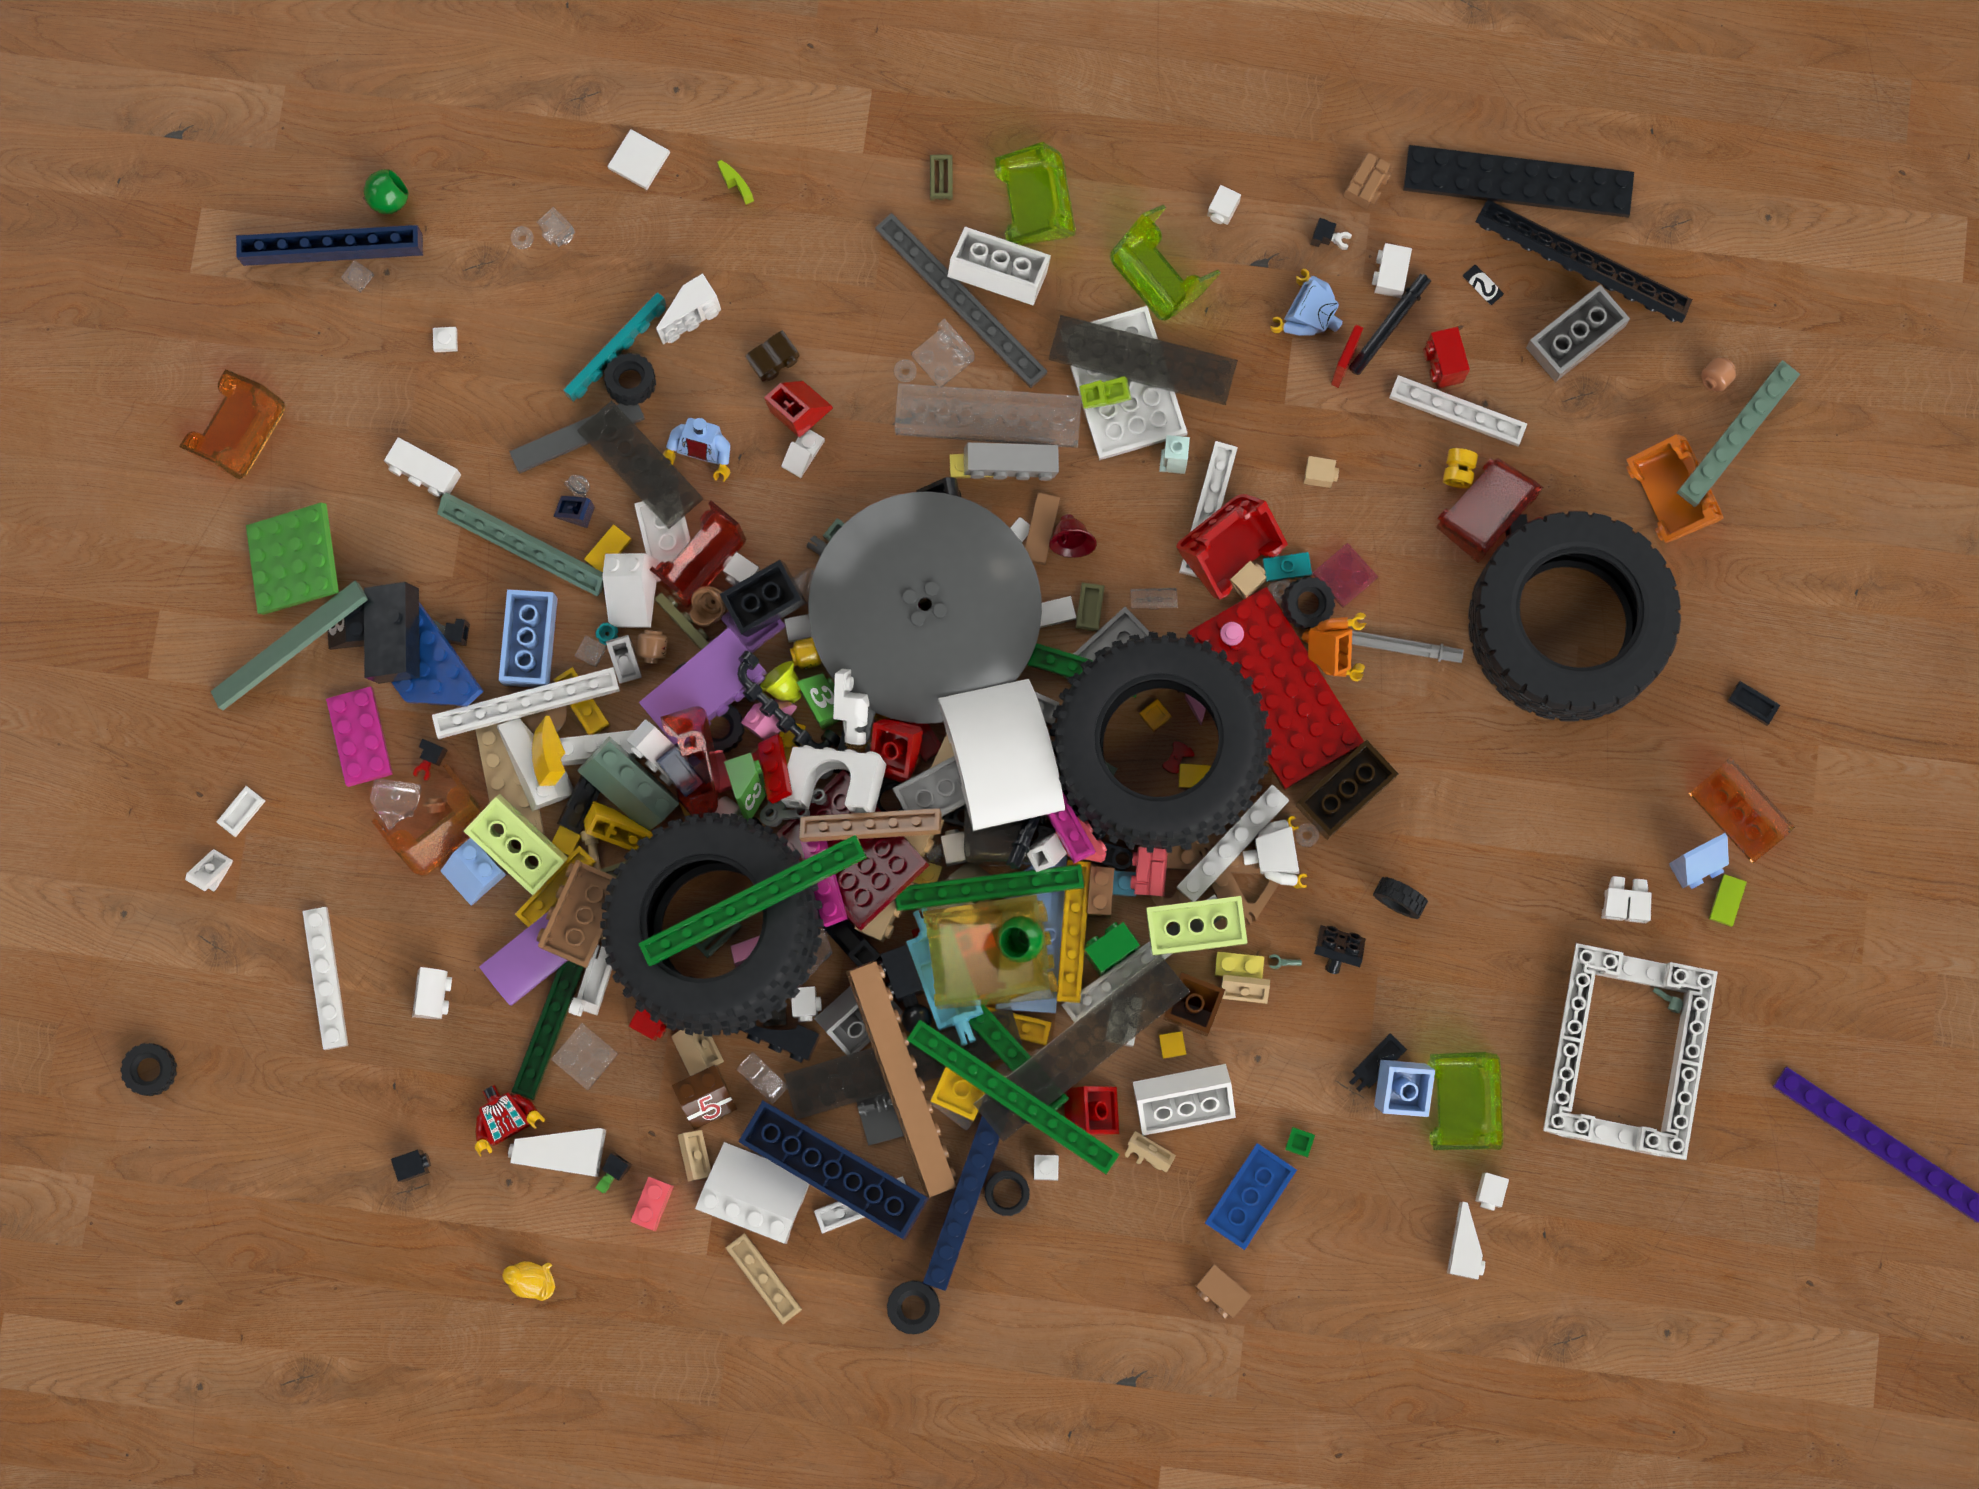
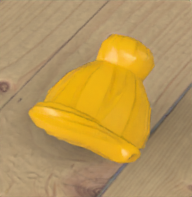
(530, 1280)

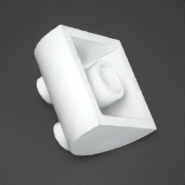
(430, 993)

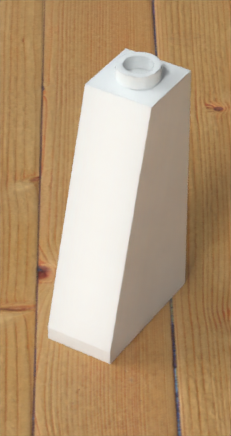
(567, 1152)

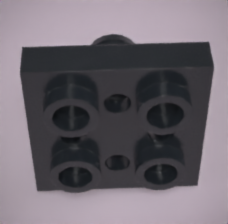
(1339, 948)

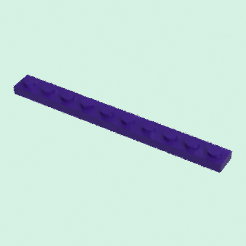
(1879, 1143)

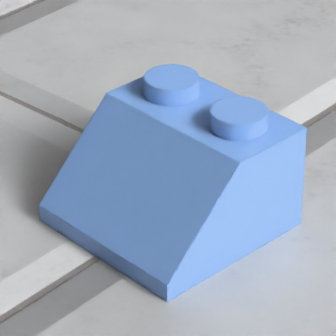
(472, 871)

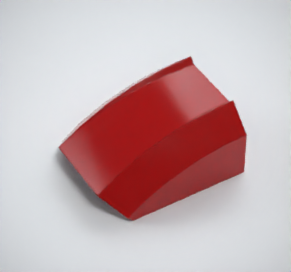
(898, 746)

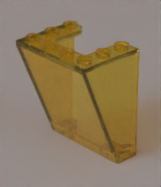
(971, 966)

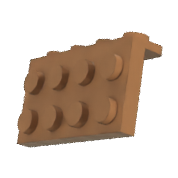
(576, 918)

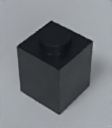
(411, 1165)

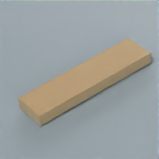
(763, 1278)

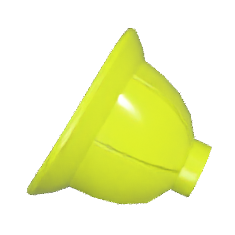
(782, 683)

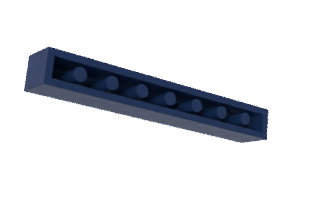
(329, 245)
(962, 1206)

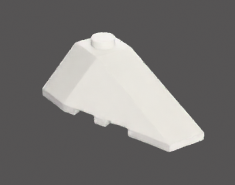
(518, 744)

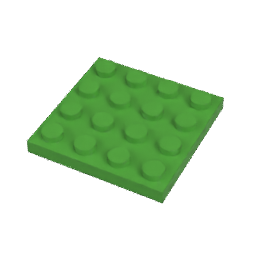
(292, 558)

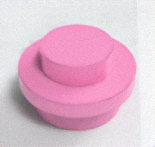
(1232, 633)

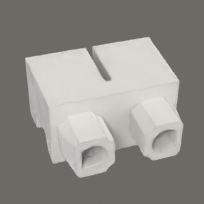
(1627, 904)

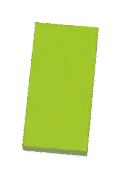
(1727, 900)

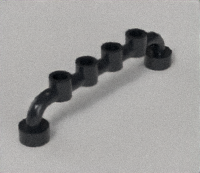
(771, 707)

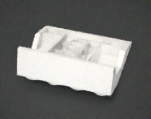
(752, 1193)

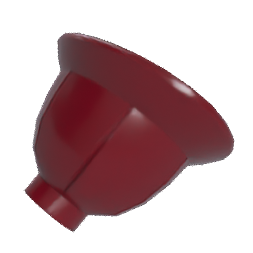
(1072, 538)

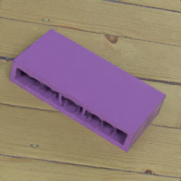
(703, 681)

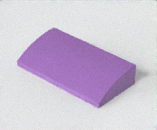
(521, 964)

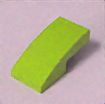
(733, 179)
(1105, 393)

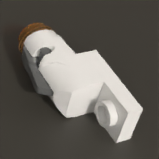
(854, 710)

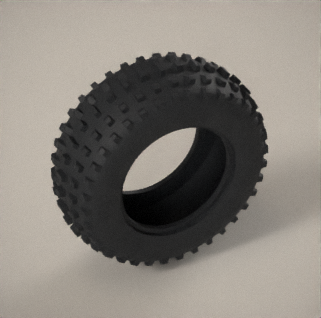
(1144, 666)
(640, 902)

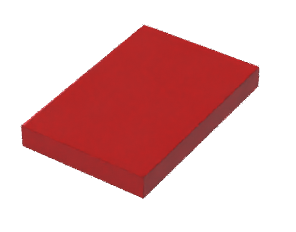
(1346, 356)

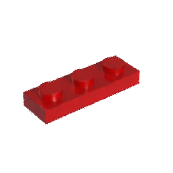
(775, 769)

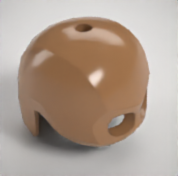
(704, 610)

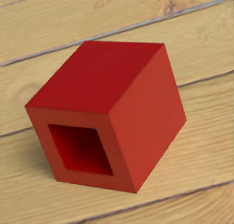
(643, 1024)

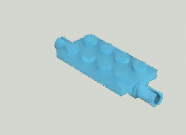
(947, 1017)

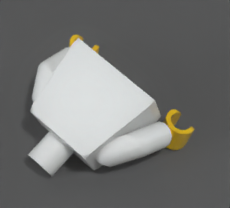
(1277, 854)

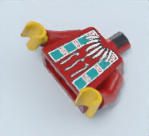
(503, 1118)

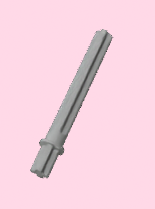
(1407, 646)

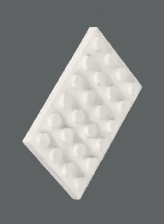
(1136, 422)

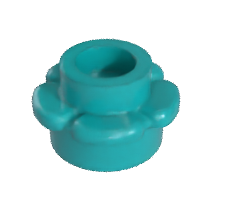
(603, 628)

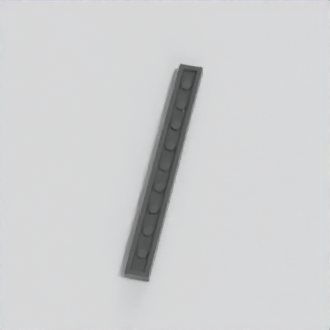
(961, 300)

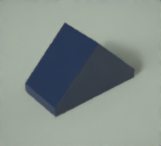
(575, 510)

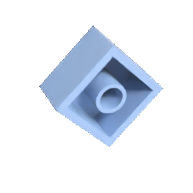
(1404, 1088)

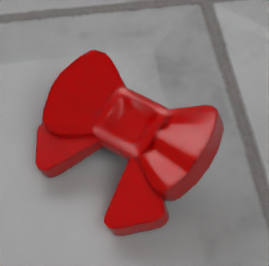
(1179, 751)

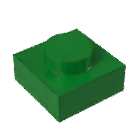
(1300, 1142)

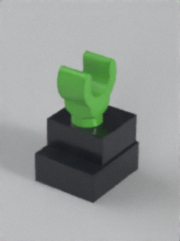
(615, 1168)

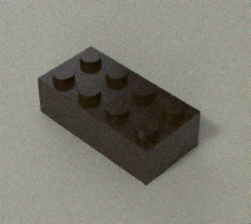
(1347, 789)

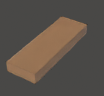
(1042, 527)

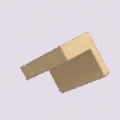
(697, 1051)

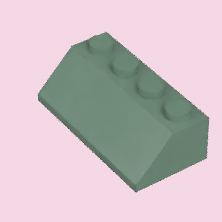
(628, 785)

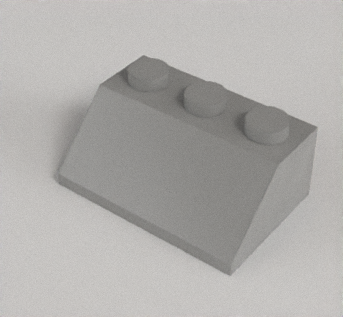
(844, 1022)

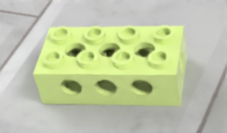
(500, 848)
(1204, 911)

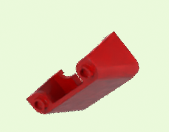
(1229, 541)

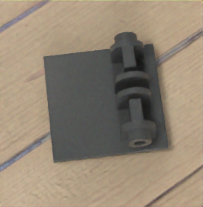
(879, 1119)

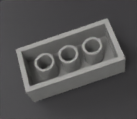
(1577, 333)

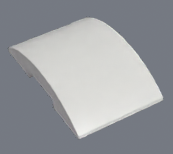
(1002, 754)

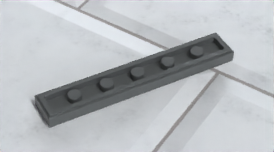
(561, 442)

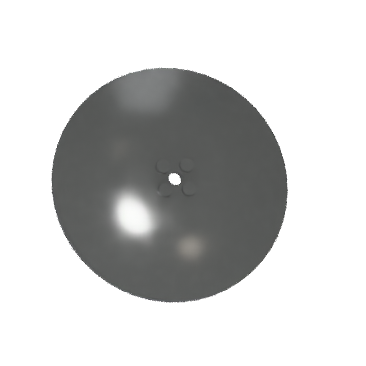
(917, 549)

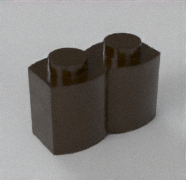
(772, 356)

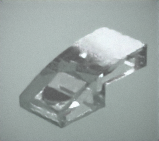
(762, 1077)

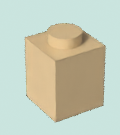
(1320, 472)
(1248, 579)

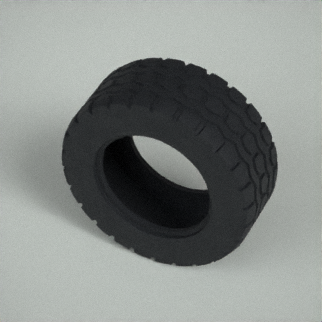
(1614, 555)

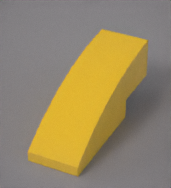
(547, 754)

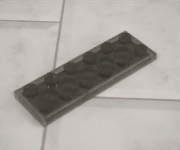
(640, 464)

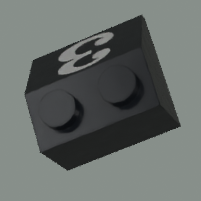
(348, 631)

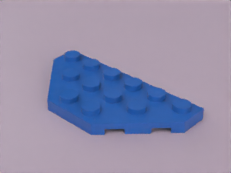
(442, 672)

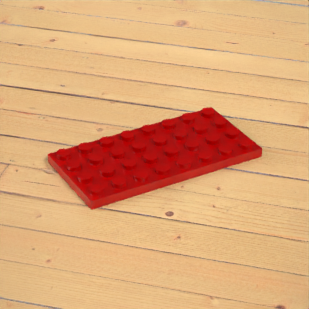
(1302, 709)

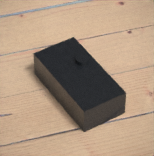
(391, 633)

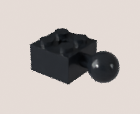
(905, 986)

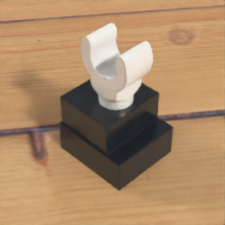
(1325, 234)

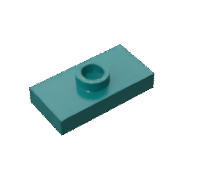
(1287, 567)

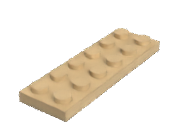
(502, 777)

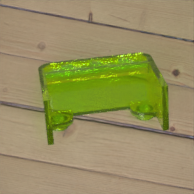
(1151, 273)

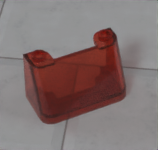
(1488, 508)

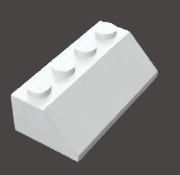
(1184, 1099)

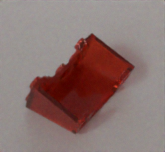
(695, 725)

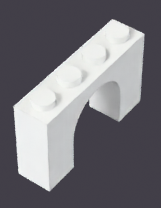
(809, 764)

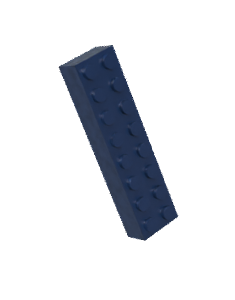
(833, 1170)

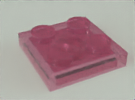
(1345, 575)

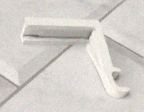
(593, 985)

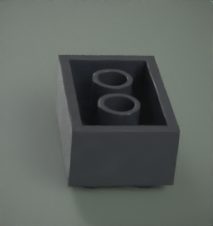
(763, 598)

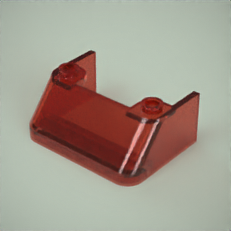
(702, 557)

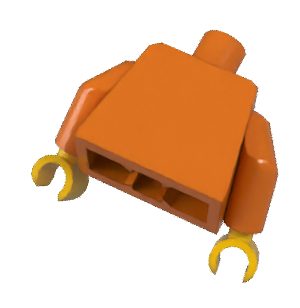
(1332, 646)

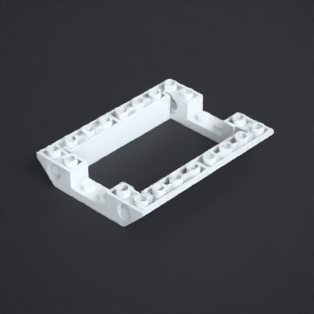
(1678, 1116)

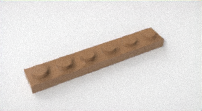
(870, 825)

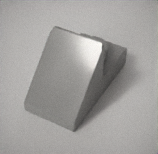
(624, 659)

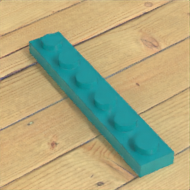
(623, 340)

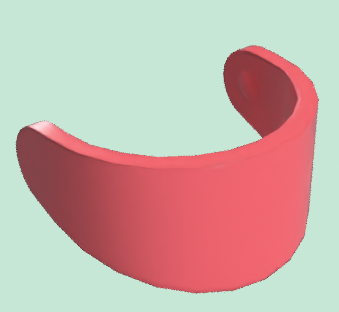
(725, 784)

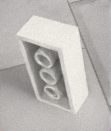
(998, 265)

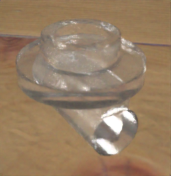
(578, 485)

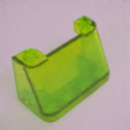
(1036, 194)
(1468, 1101)

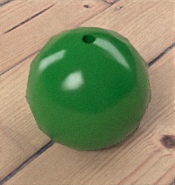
(385, 192)
(1020, 939)

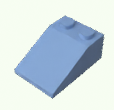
(1701, 862)

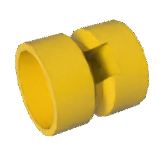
(1460, 468)

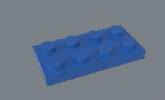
(1250, 1196)

